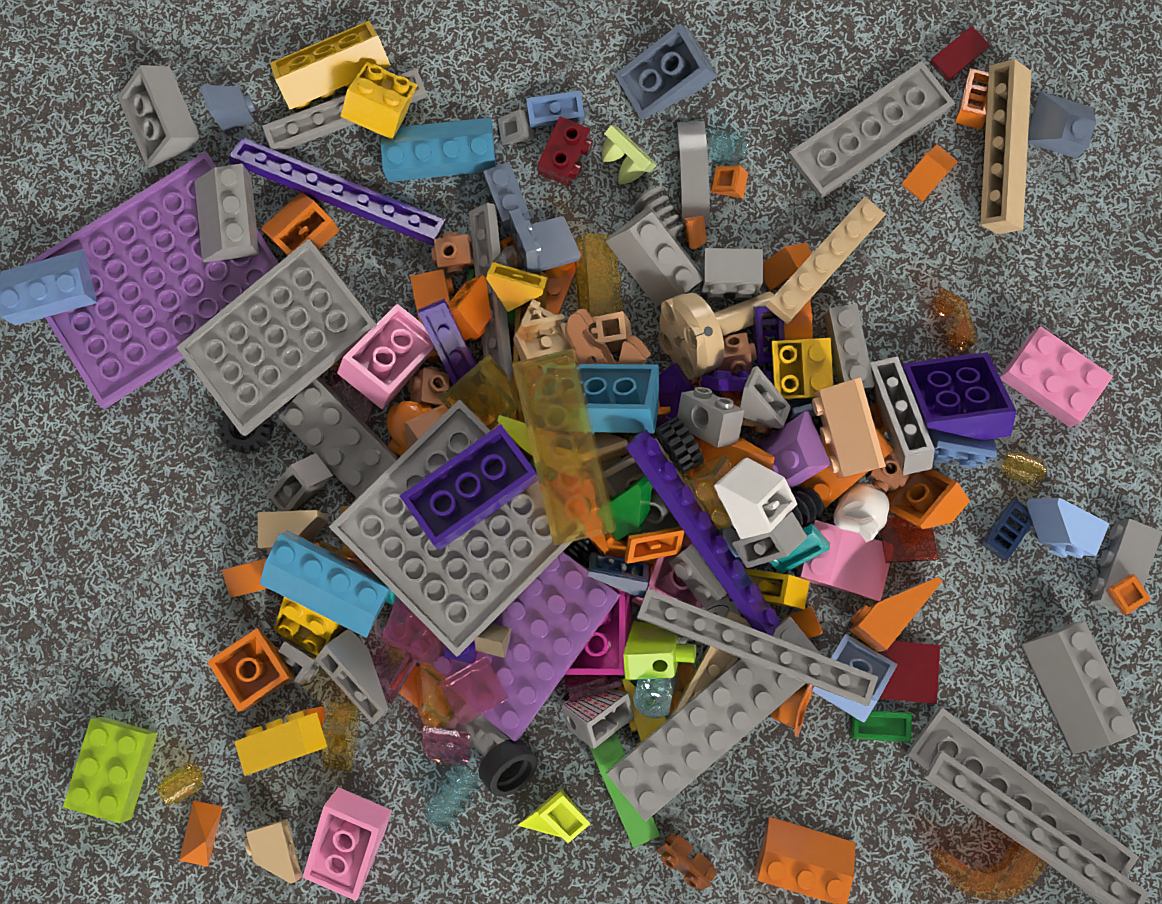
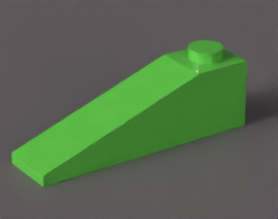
(638, 830)

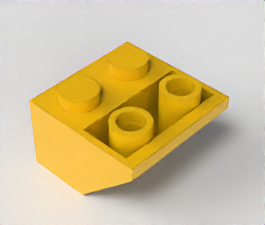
(378, 100)
(802, 367)
(305, 626)

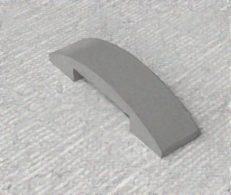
(694, 170)

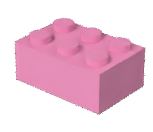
(1056, 377)

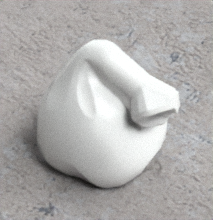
(862, 510)

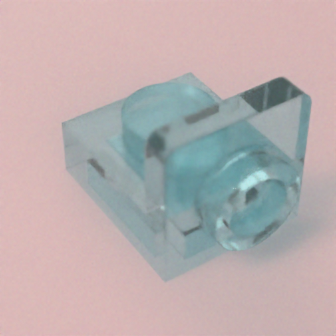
(727, 147)

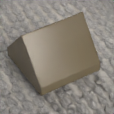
(494, 640)

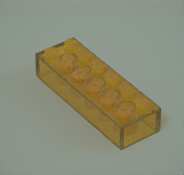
(564, 446)

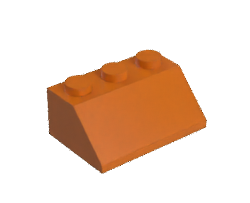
(806, 861)

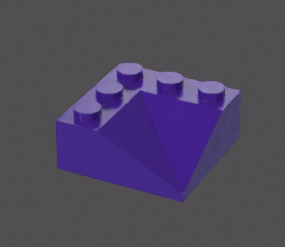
(962, 396)

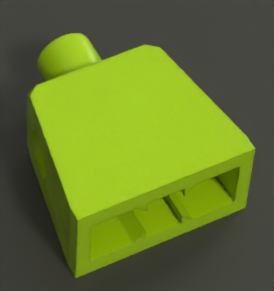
(654, 652)

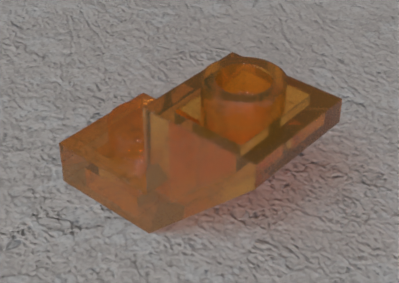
(961, 329)

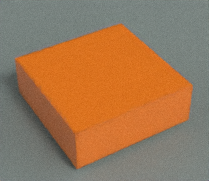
(1128, 594)

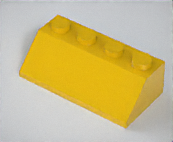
(328, 65)

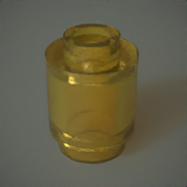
(1023, 467)
(180, 784)

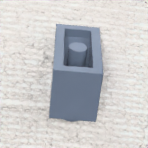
(228, 106)

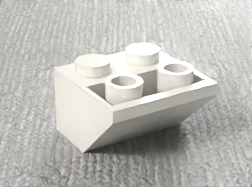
(754, 498)

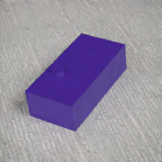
(469, 487)

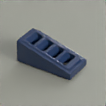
(989, 539)
(629, 577)

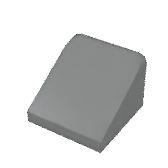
(515, 128)

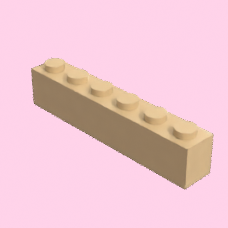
(1006, 147)

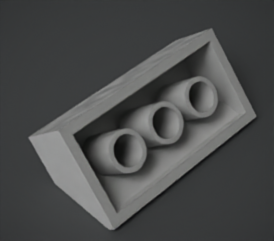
(1079, 688)

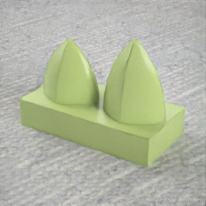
(636, 161)

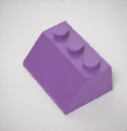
(796, 450)

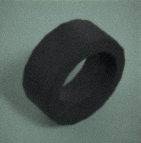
(500, 758)

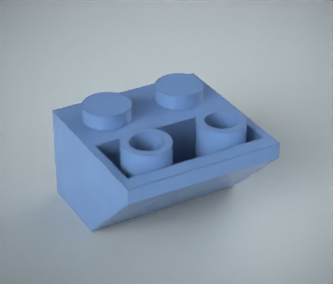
(960, 448)

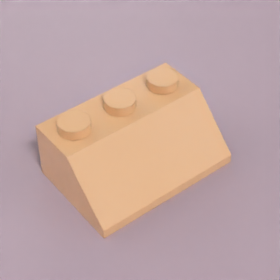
(848, 428)

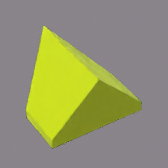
(557, 817)

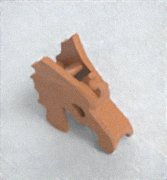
(586, 346)

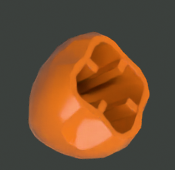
(395, 423)

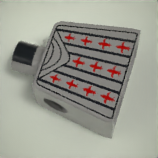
(597, 716)

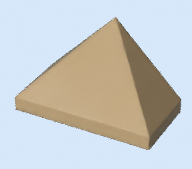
(610, 446)

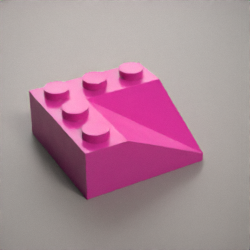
(607, 645)

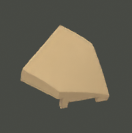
(540, 333)

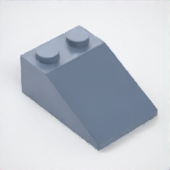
(666, 72)

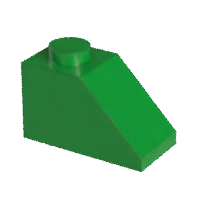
(631, 508)

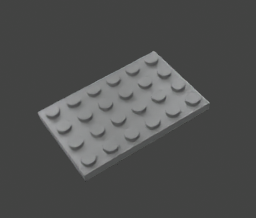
(277, 337)

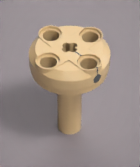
(695, 333)

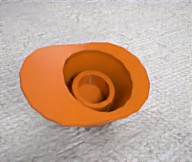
(793, 709)

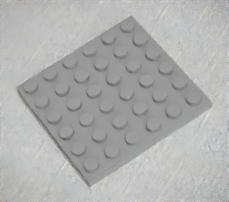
(474, 576)

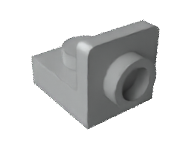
(296, 657)

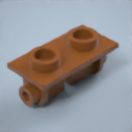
(695, 870)

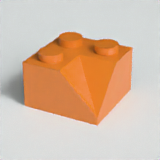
(251, 670)

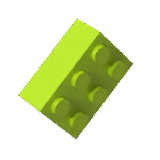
(110, 769)

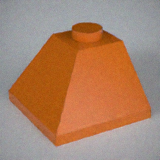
(928, 499)

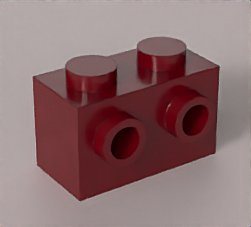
(564, 151)

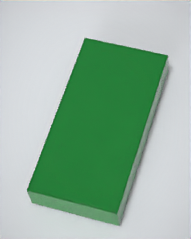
(883, 726)

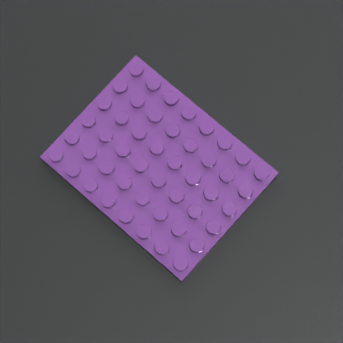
(147, 285)

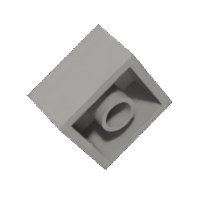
(731, 273)

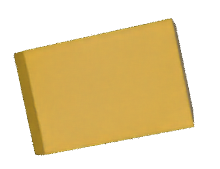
(515, 286)

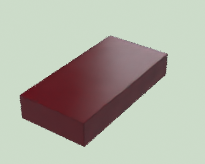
(959, 53)

